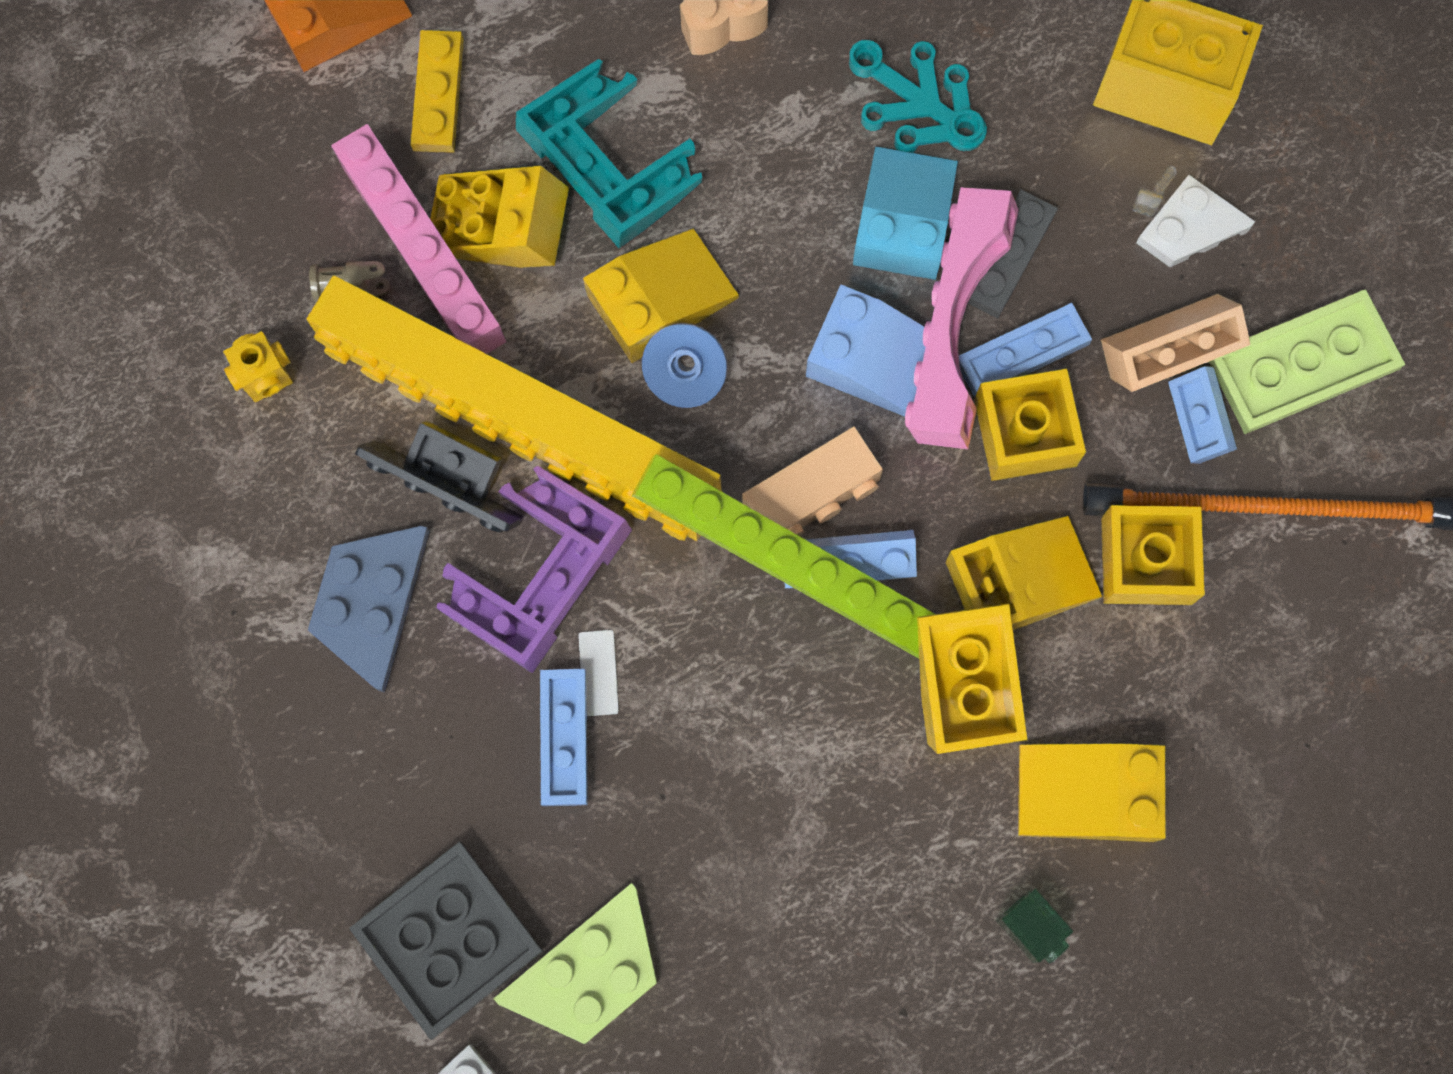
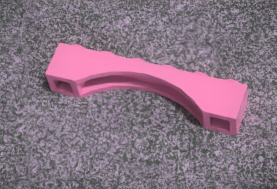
(979, 237)
(418, 240)

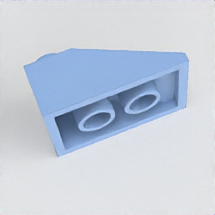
(868, 351)

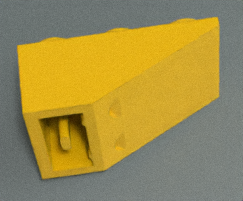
(501, 215)
(1030, 568)

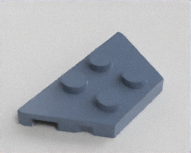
(367, 600)

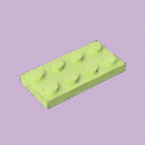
(1307, 361)

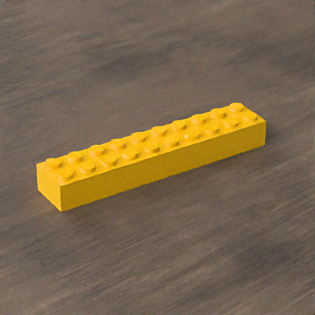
(493, 398)

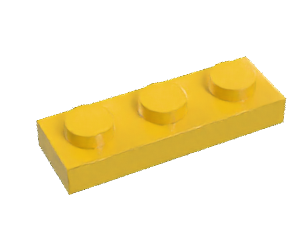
(437, 91)

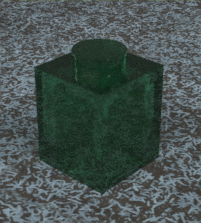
(1036, 927)

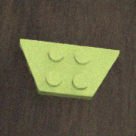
(589, 973)

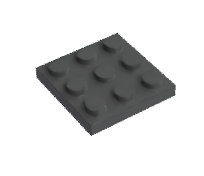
(446, 940)

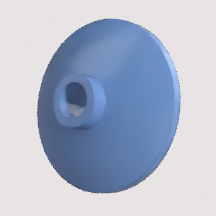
(674, 381)

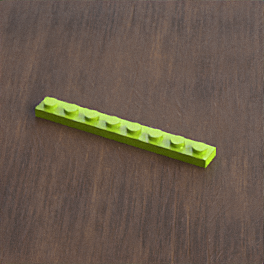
(780, 553)

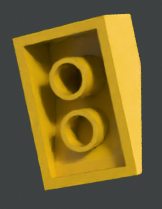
(658, 288)
(970, 679)
(1092, 791)

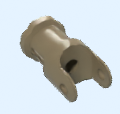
(354, 272)

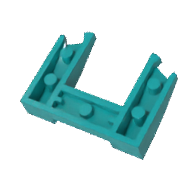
(619, 206)

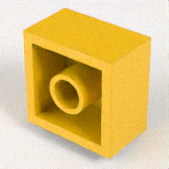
(1029, 424)
(1152, 555)

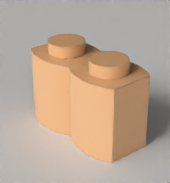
(713, 23)

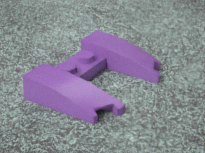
(588, 538)

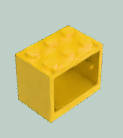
(1178, 67)

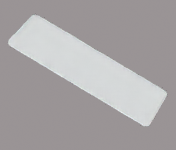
(598, 660)

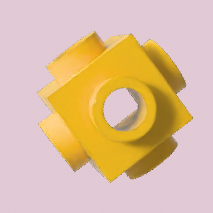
(257, 366)

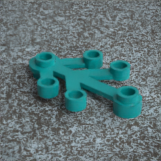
(919, 101)

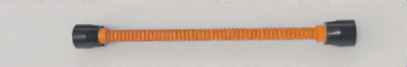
(1433, 512)

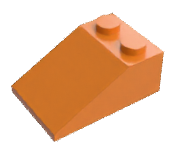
(328, 27)

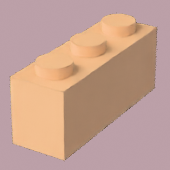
(1175, 342)
(817, 483)

